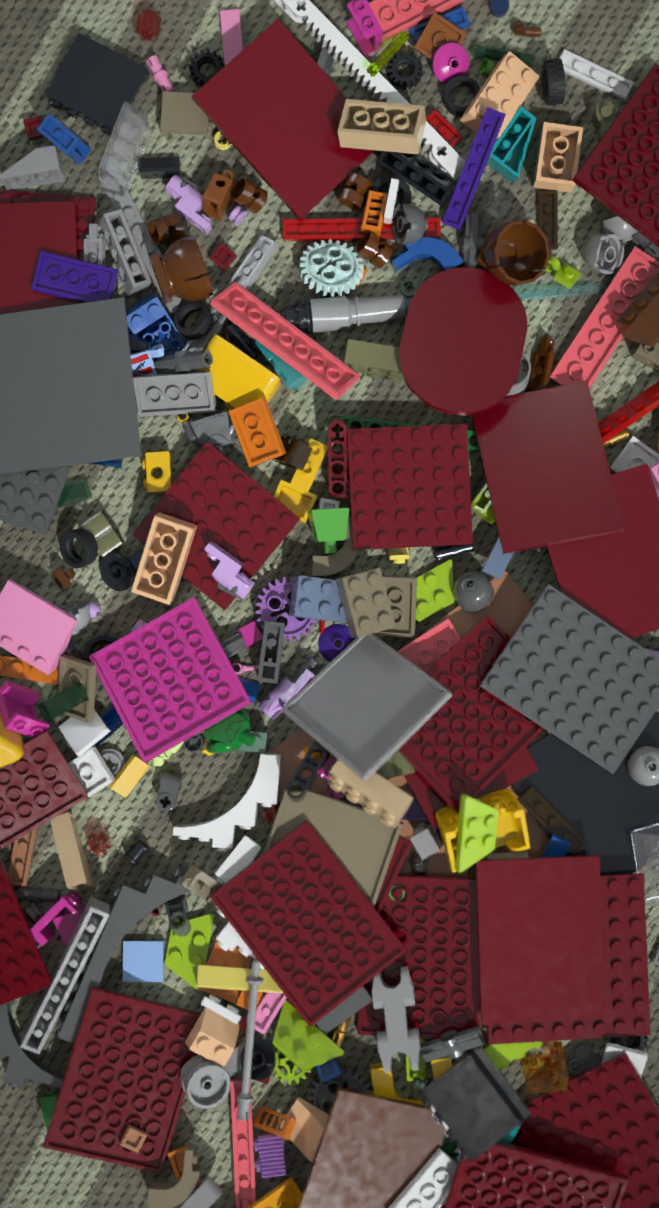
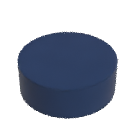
(499, 8)

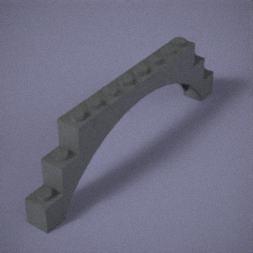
(126, 910)

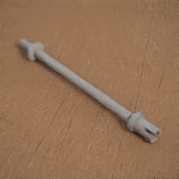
(244, 1097)

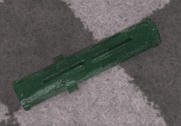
(496, 54)

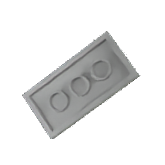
(174, 393)

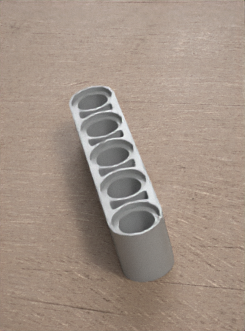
(204, 1195)

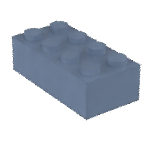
(316, 599)

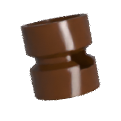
(355, 190)
(249, 195)
(166, 229)
(376, 251)

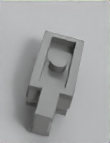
(94, 245)

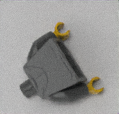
(210, 427)

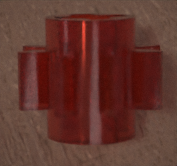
(270, 813)
(100, 838)

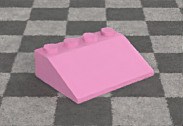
(33, 627)

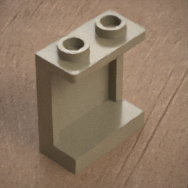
(183, 115)

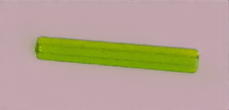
(387, 53)

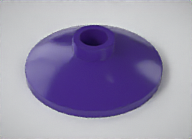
(328, 638)

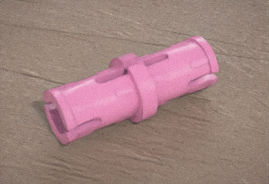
(160, 75)

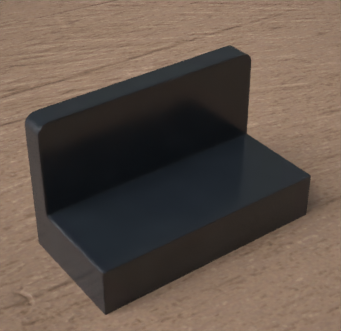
(159, 167)

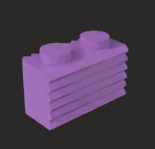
(271, 1155)

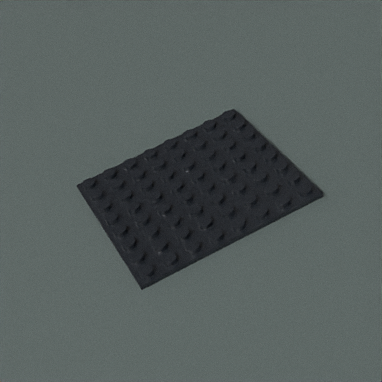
(595, 801)

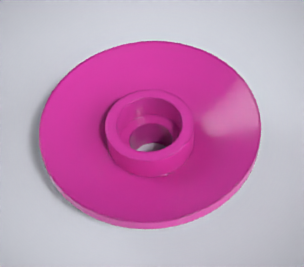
(443, 58)

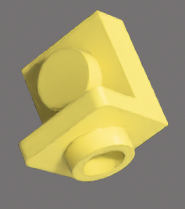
(398, 555)

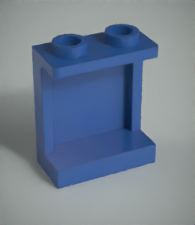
(64, 139)

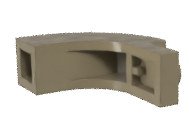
(331, 565)
(176, 1192)

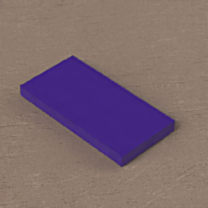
(73, 278)

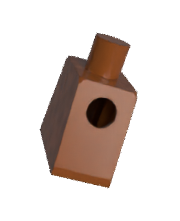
(218, 195)

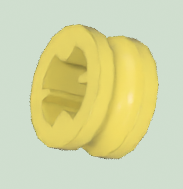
(217, 139)

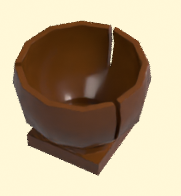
(515, 253)
(182, 271)

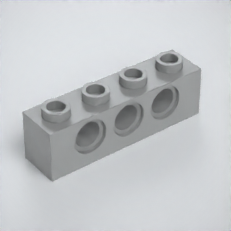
(124, 252)

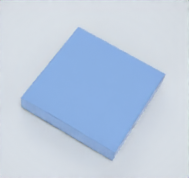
(143, 960)

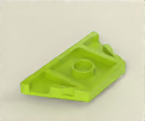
(434, 590)
(475, 832)
(191, 950)
(300, 1043)

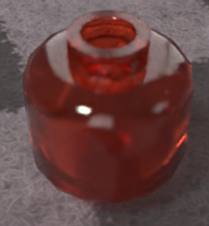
(148, 25)

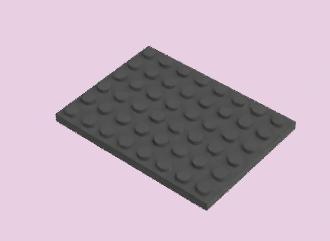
(577, 678)

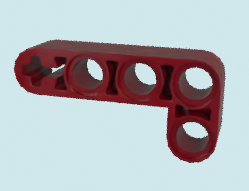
(338, 457)

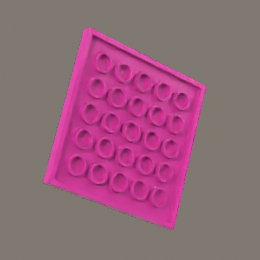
(170, 680)

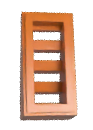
(374, 229)
(287, 1128)

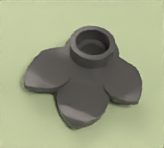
(585, 1059)

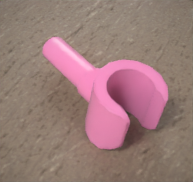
(246, 668)

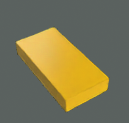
(129, 775)

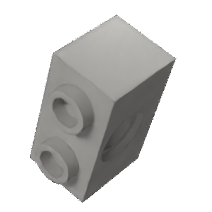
(426, 839)

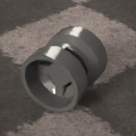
(194, 745)

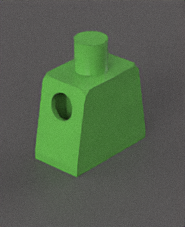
(329, 526)

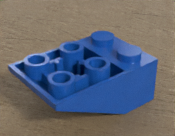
(152, 323)

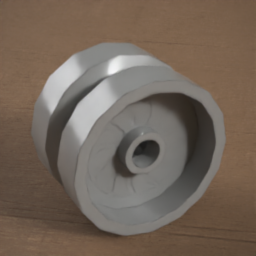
(204, 1082)

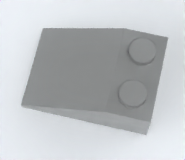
(35, 169)

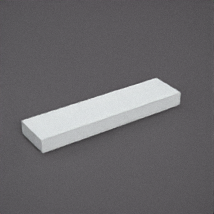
(596, 75)

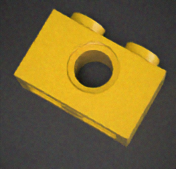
(150, 463)

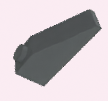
(271, 652)

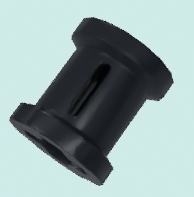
(136, 852)

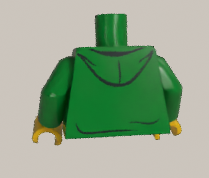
(229, 734)

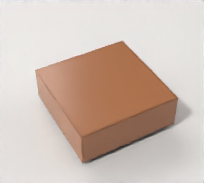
(133, 1138)

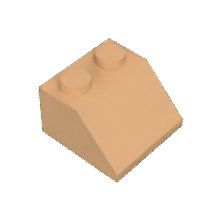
(213, 1037)

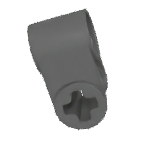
(169, 787)
(178, 912)

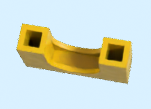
(384, 1085)

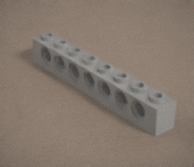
(65, 975)

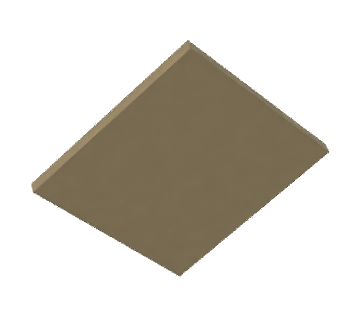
(351, 834)

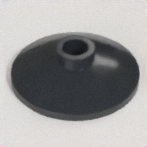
(111, 574)
(259, 1069)

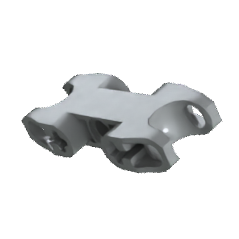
(397, 1035)

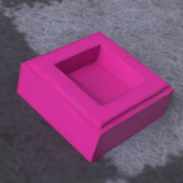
(250, 634)

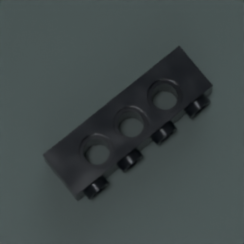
(419, 175)

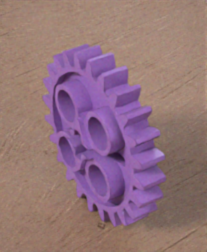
(280, 591)

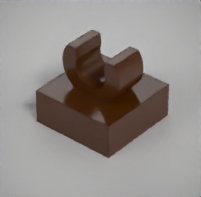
(63, 579)

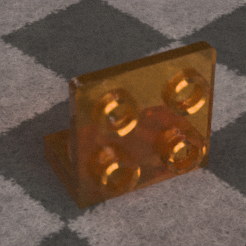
(545, 1071)

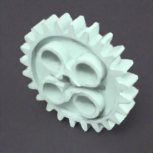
(331, 267)

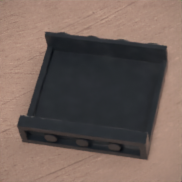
(95, 83)
(474, 1104)

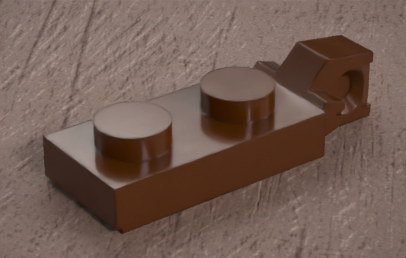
(541, 365)

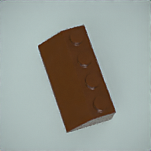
(641, 318)

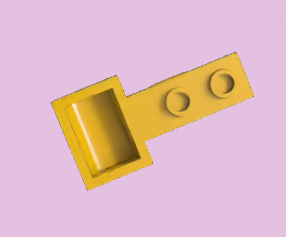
(297, 494)

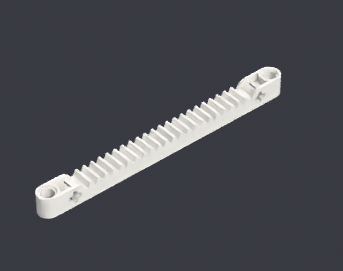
(450, 162)

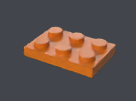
(257, 432)
(227, 958)

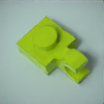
(563, 274)

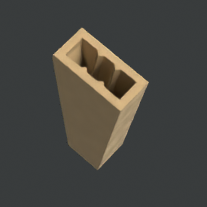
(71, 853)

